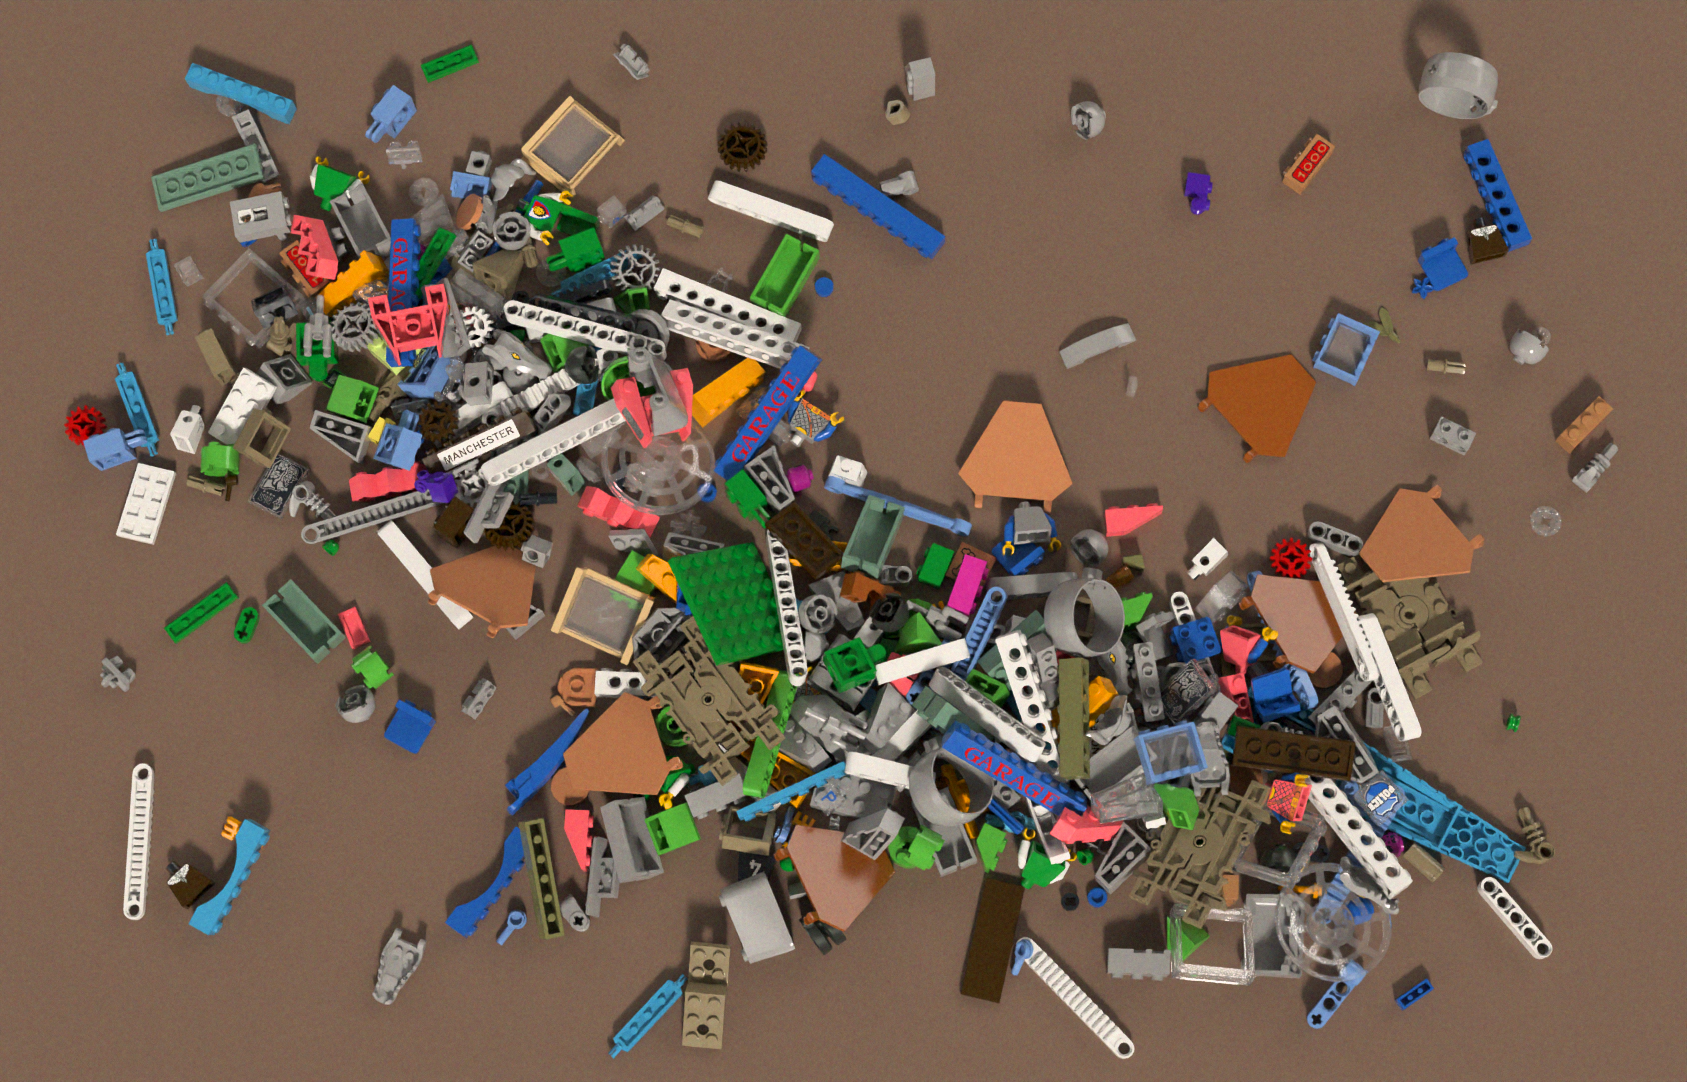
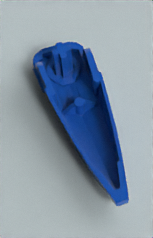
(536, 775)

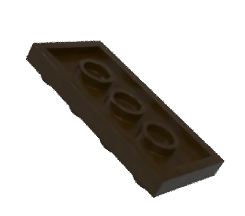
(804, 540)

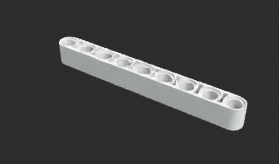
(577, 326)
(552, 443)
(787, 612)

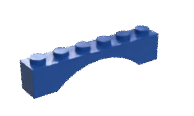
(466, 916)

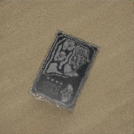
(276, 486)
(1186, 691)

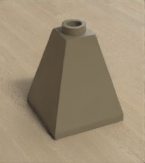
(500, 271)

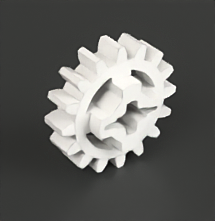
(477, 320)
(471, 480)

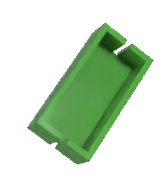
(785, 276)

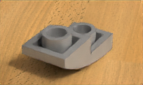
(474, 249)

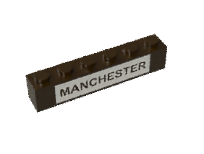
(479, 442)

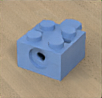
(390, 114)
(400, 442)
(113, 447)

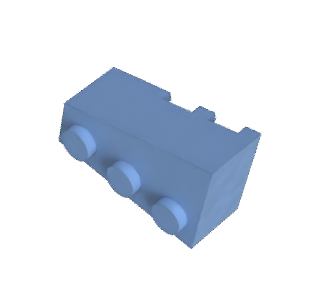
(427, 375)

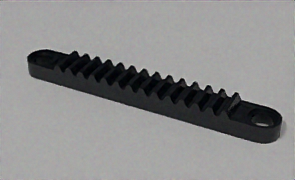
(581, 295)

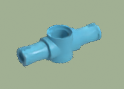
(994, 821)

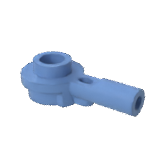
(1350, 789)
(782, 832)
(515, 920)
(1023, 951)

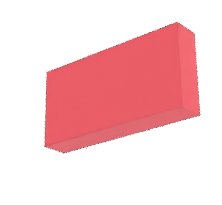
(354, 628)

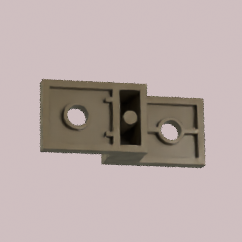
(706, 995)

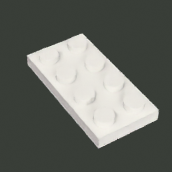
(247, 393)
(146, 503)

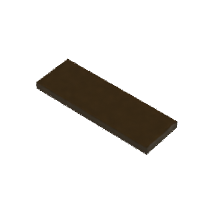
(1293, 753)
(992, 940)

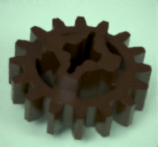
(431, 425)

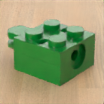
(577, 252)
(316, 362)
(748, 498)
(853, 663)

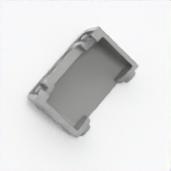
(666, 404)
(756, 918)
(1268, 952)

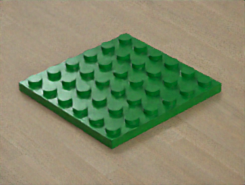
(731, 601)

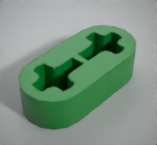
(242, 623)

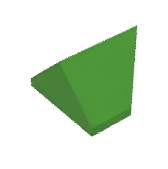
(633, 300)
(917, 636)
(1191, 938)

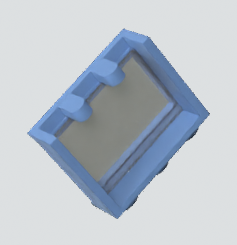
(1345, 349)
(1170, 752)

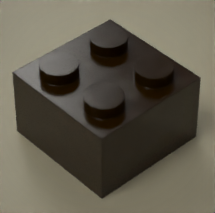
(453, 521)

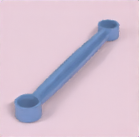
(913, 511)

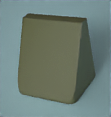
(1134, 562)

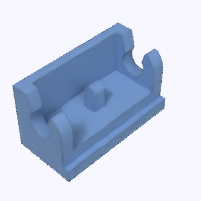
(466, 184)

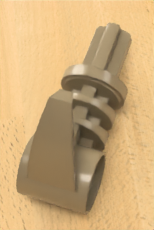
(281, 337)
(1537, 841)

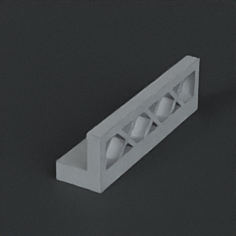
(452, 337)

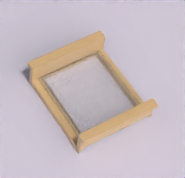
(569, 146)
(602, 612)

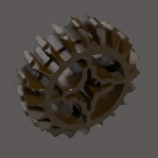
(755, 138)
(504, 535)

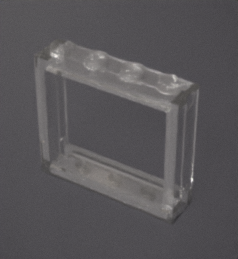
(209, 296)
(1302, 860)
(1212, 973)

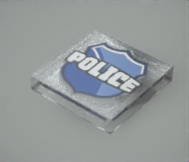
(1380, 798)

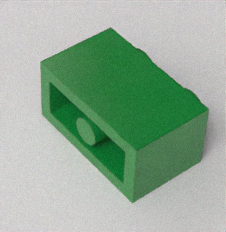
(935, 566)

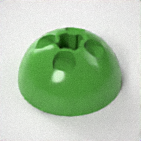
(619, 370)

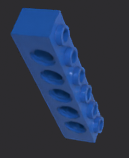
(1500, 186)

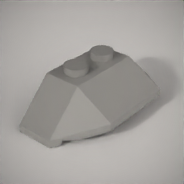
(660, 633)
(823, 705)
(1335, 725)

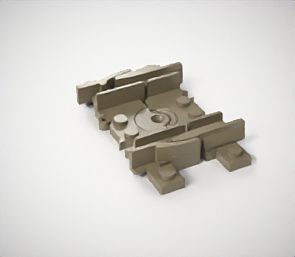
(1401, 633)
(704, 719)
(1203, 862)

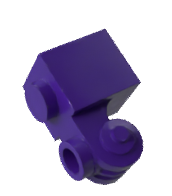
(1198, 187)
(440, 485)

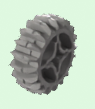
(632, 261)
(351, 337)

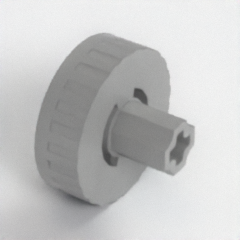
(649, 320)

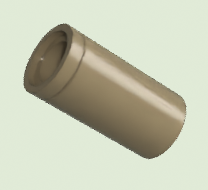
(1423, 862)

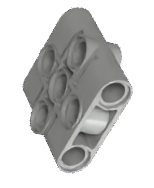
(821, 681)

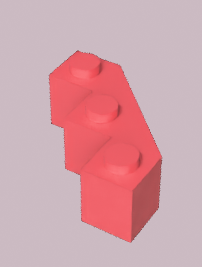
(317, 245)
(387, 483)
(616, 513)
(1085, 828)

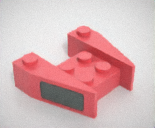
(414, 326)
(637, 409)

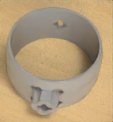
(1455, 85)
(1108, 615)
(928, 799)

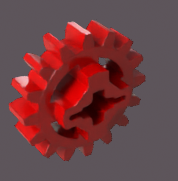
(80, 419)
(1283, 558)

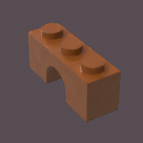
(857, 588)

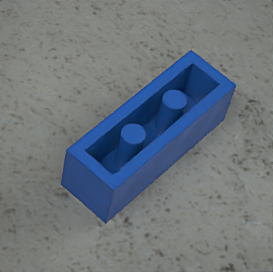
(1414, 994)

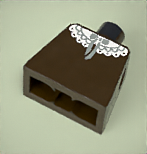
(1485, 242)
(187, 883)

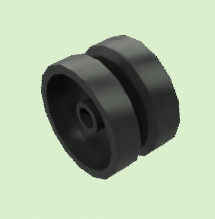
(820, 932)

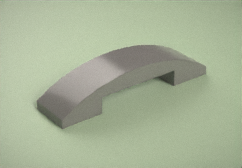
(250, 134)
(1096, 344)

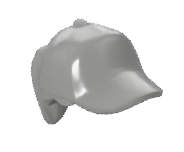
(507, 174)
(1113, 723)

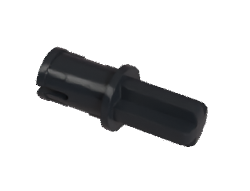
(538, 498)

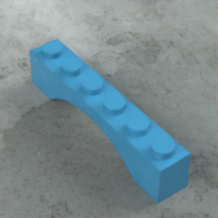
(260, 99)
(249, 841)

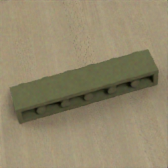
(1074, 718)
(541, 878)

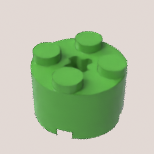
(219, 460)
(372, 667)
(667, 735)
(923, 848)
(896, 852)

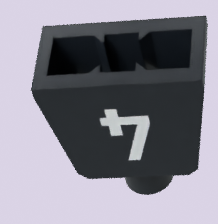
(752, 864)

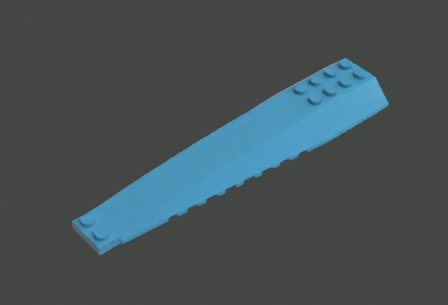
(1428, 813)

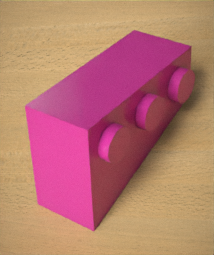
(968, 585)

